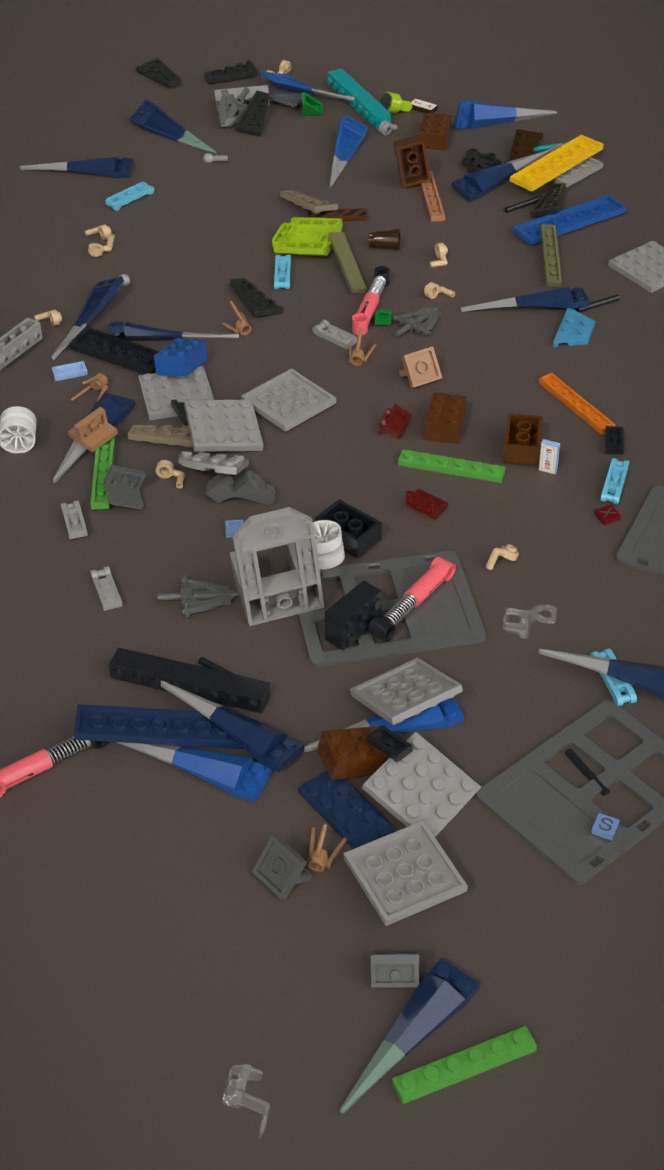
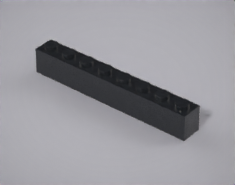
(204, 682)

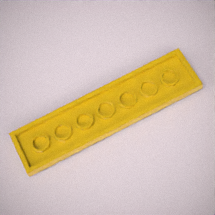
(556, 163)

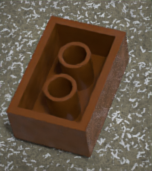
(436, 130)
(412, 161)
(445, 418)
(522, 439)
(349, 753)

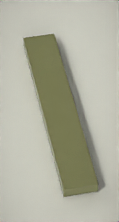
(551, 255)
(347, 262)

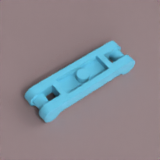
(129, 195)
(282, 272)
(615, 481)
(615, 685)

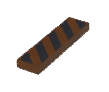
(355, 214)

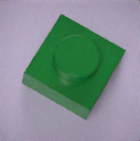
(383, 317)

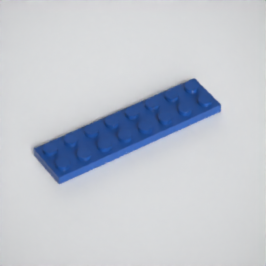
(571, 218)

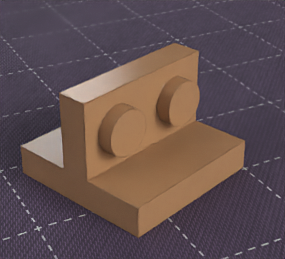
(421, 367)
(93, 430)

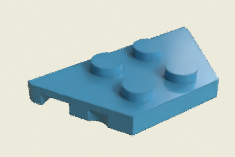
(574, 329)

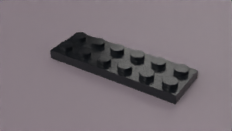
(115, 350)

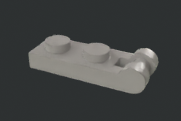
(334, 334)
(74, 520)
(106, 588)

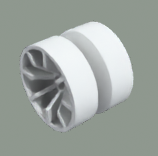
(17, 429)
(328, 544)

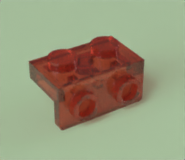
(395, 421)
(426, 503)

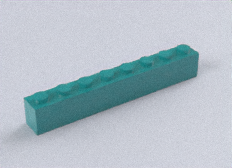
(363, 102)

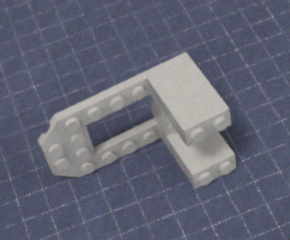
(285, 592)

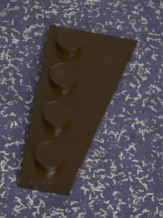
(524, 144)

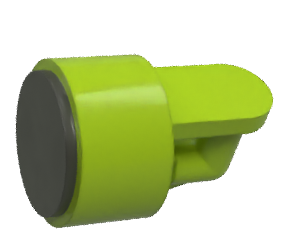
(393, 103)

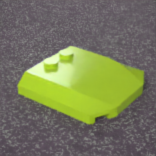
(306, 236)

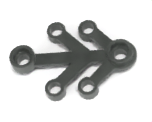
(475, 155)

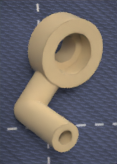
(284, 68)
(103, 230)
(97, 250)
(440, 251)
(432, 289)
(55, 317)
(170, 471)
(509, 552)

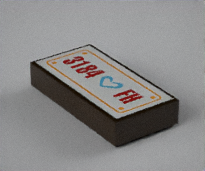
(423, 106)

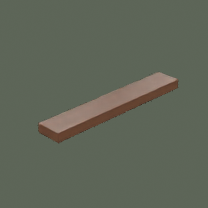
(433, 200)

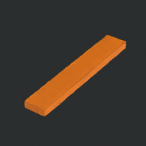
(575, 402)

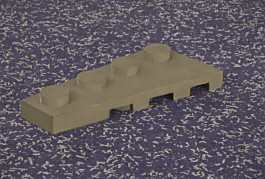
(308, 202)
(163, 435)

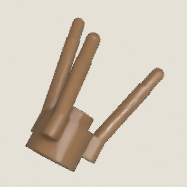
(242, 324)
(358, 357)
(99, 382)
(318, 858)

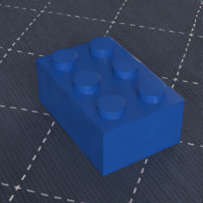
(180, 357)

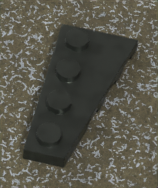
(159, 72)
(230, 73)
(254, 114)
(550, 201)
(254, 299)

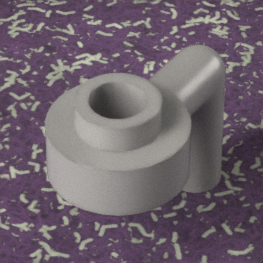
(386, 127)

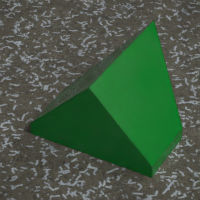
(310, 106)

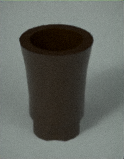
(385, 239)

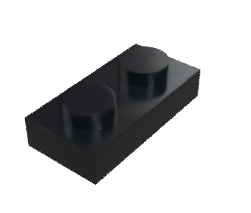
(614, 440)
(389, 743)

